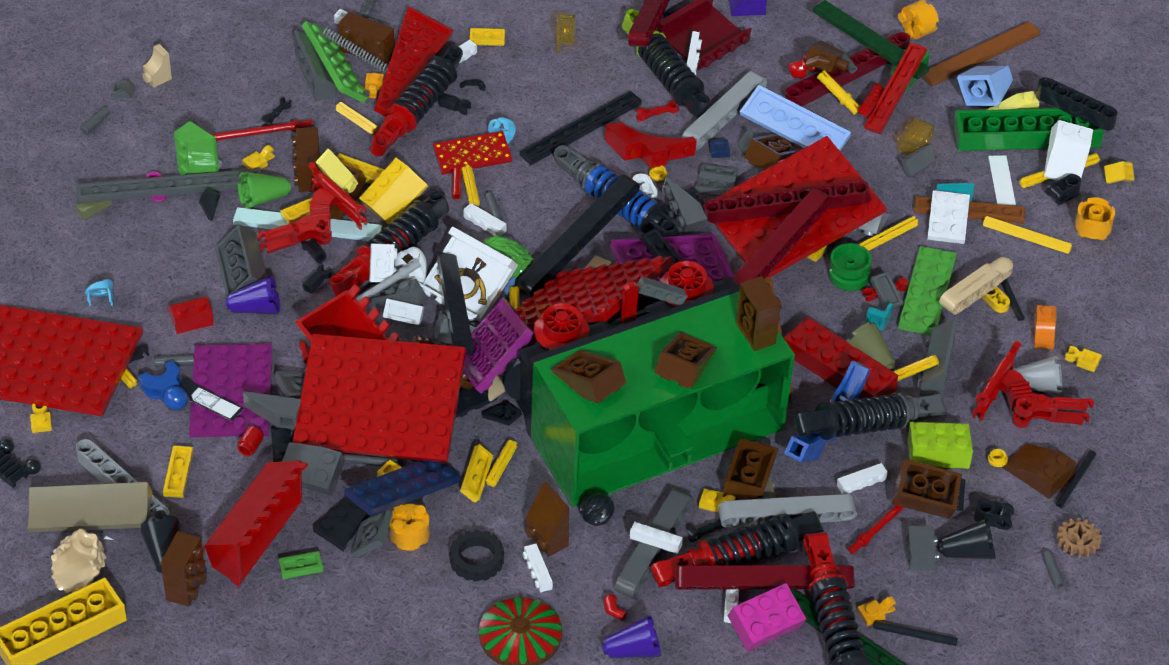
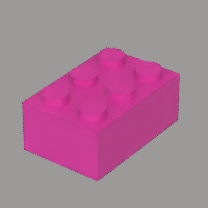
(766, 617)

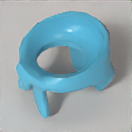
(509, 125)
(103, 288)

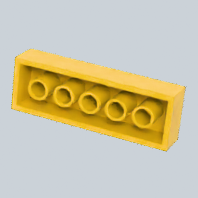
(61, 624)

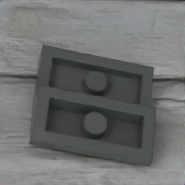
(716, 179)

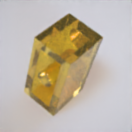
(915, 136)

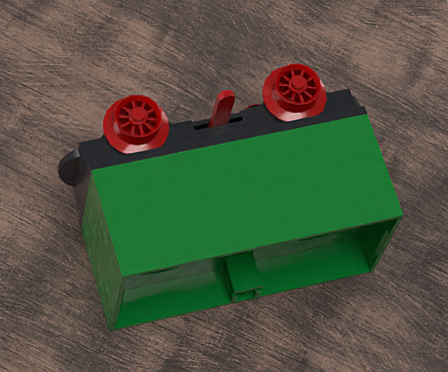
(650, 420)

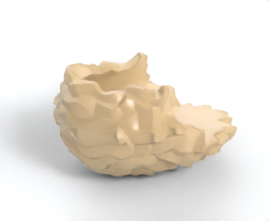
(77, 561)

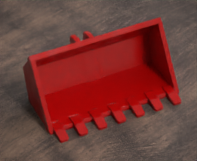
(345, 318)
(256, 519)

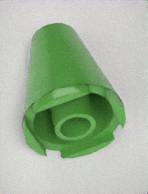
(261, 188)

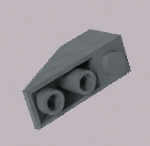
(686, 208)
(404, 291)
(275, 409)

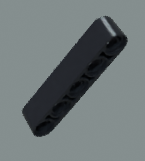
(1076, 103)

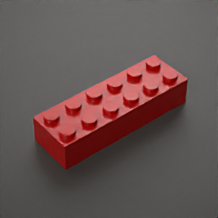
(831, 357)

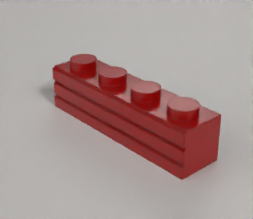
(871, 99)

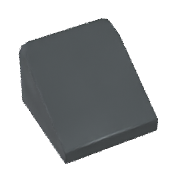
(123, 89)
(745, 141)

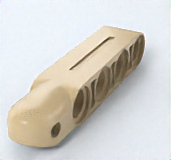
(976, 285)

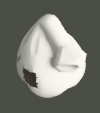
(409, 256)

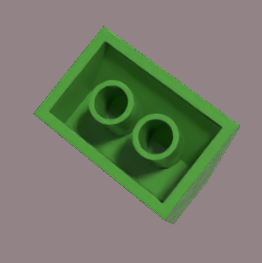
(195, 150)

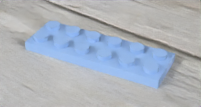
(791, 119)

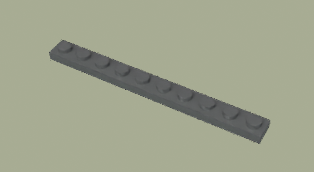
(159, 186)

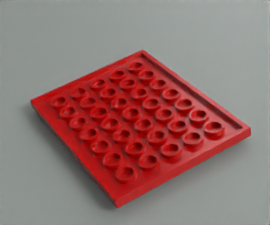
(812, 166)
(591, 290)
(62, 359)
(380, 397)

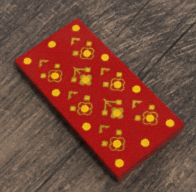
(474, 151)

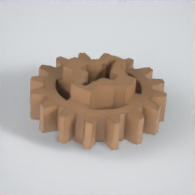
(1078, 537)

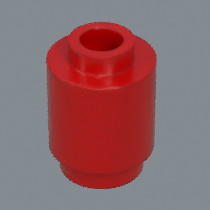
(250, 441)

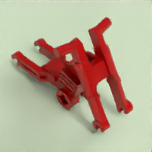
(318, 222)
(1023, 401)

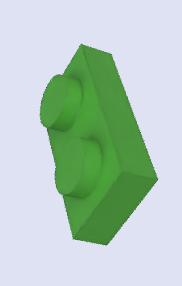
(300, 565)

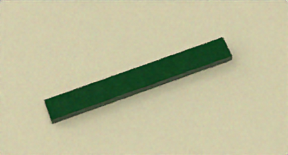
(864, 35)
(874, 653)

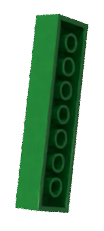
(1012, 128)

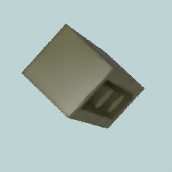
(88, 209)

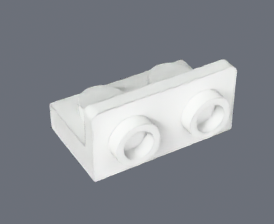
(382, 262)

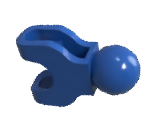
(165, 387)

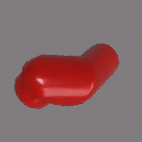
(611, 607)

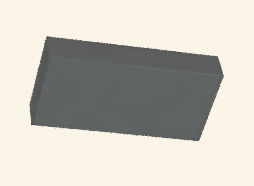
(918, 160)
(886, 290)

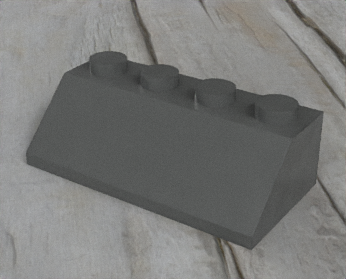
(313, 69)
(240, 259)
(941, 345)

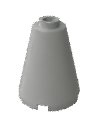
(1043, 375)

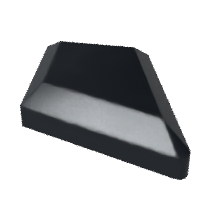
(209, 202)
(503, 414)

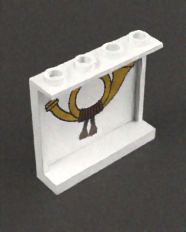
(481, 271)

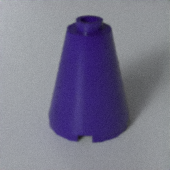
(255, 298)
(633, 641)

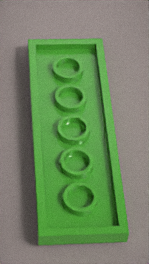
(335, 62)
(927, 285)

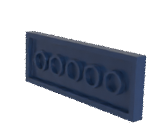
(401, 486)

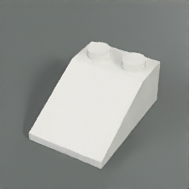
(1067, 150)

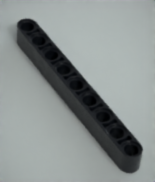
(578, 235)

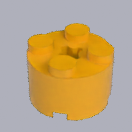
(919, 19)
(1094, 218)
(409, 526)

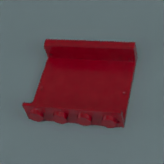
(716, 32)

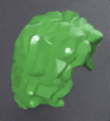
(512, 250)

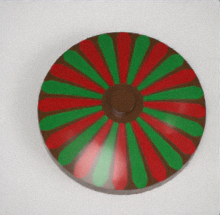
(520, 632)

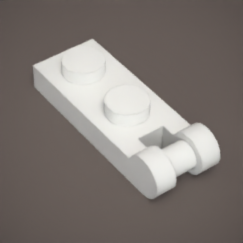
(693, 56)

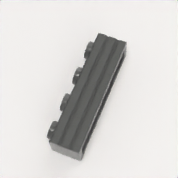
(661, 291)

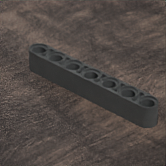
(646, 555)

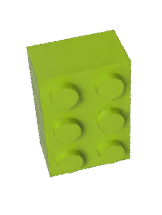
(940, 444)

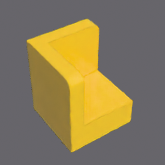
(1119, 172)

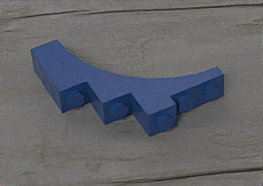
(811, 446)

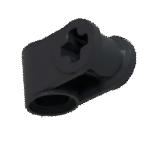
(1064, 188)
(994, 513)

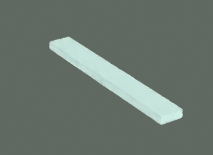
(272, 220)

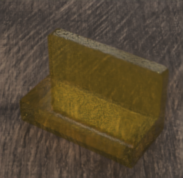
(565, 30)

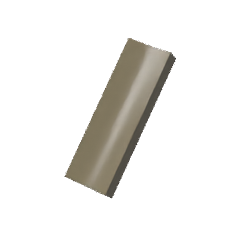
(89, 507)

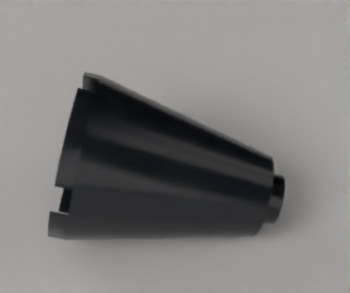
(159, 535)
(969, 542)

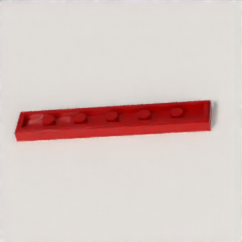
(895, 88)

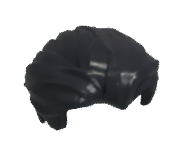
(597, 509)

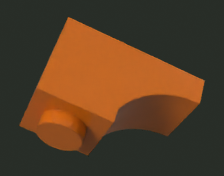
(1044, 327)

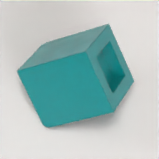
(879, 316)

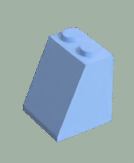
(985, 85)

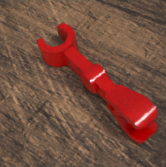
(647, 113)
(901, 285)

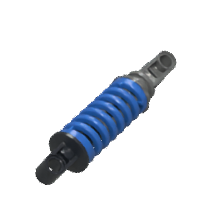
(597, 179)

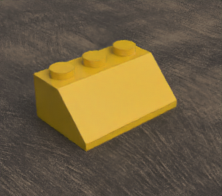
(393, 191)

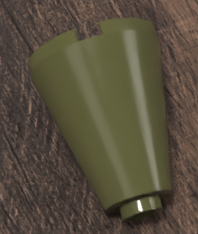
(870, 341)

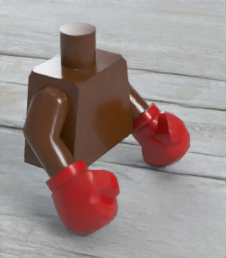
(819, 56)

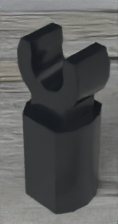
(454, 104)
(314, 250)
(316, 279)

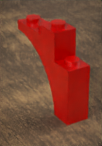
(651, 149)

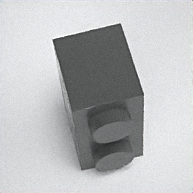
(921, 548)

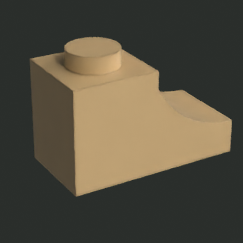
(158, 68)

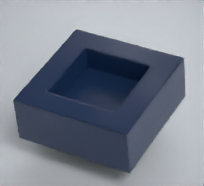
(719, 148)

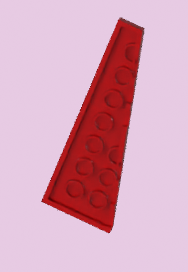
(416, 44)

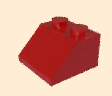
(191, 315)

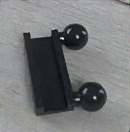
(10, 470)

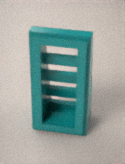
(961, 188)

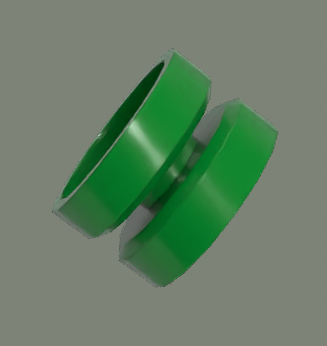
(850, 267)

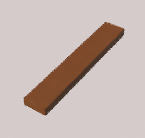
(979, 210)

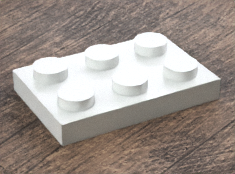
(948, 217)

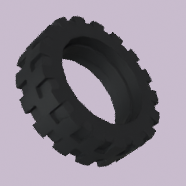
(476, 572)

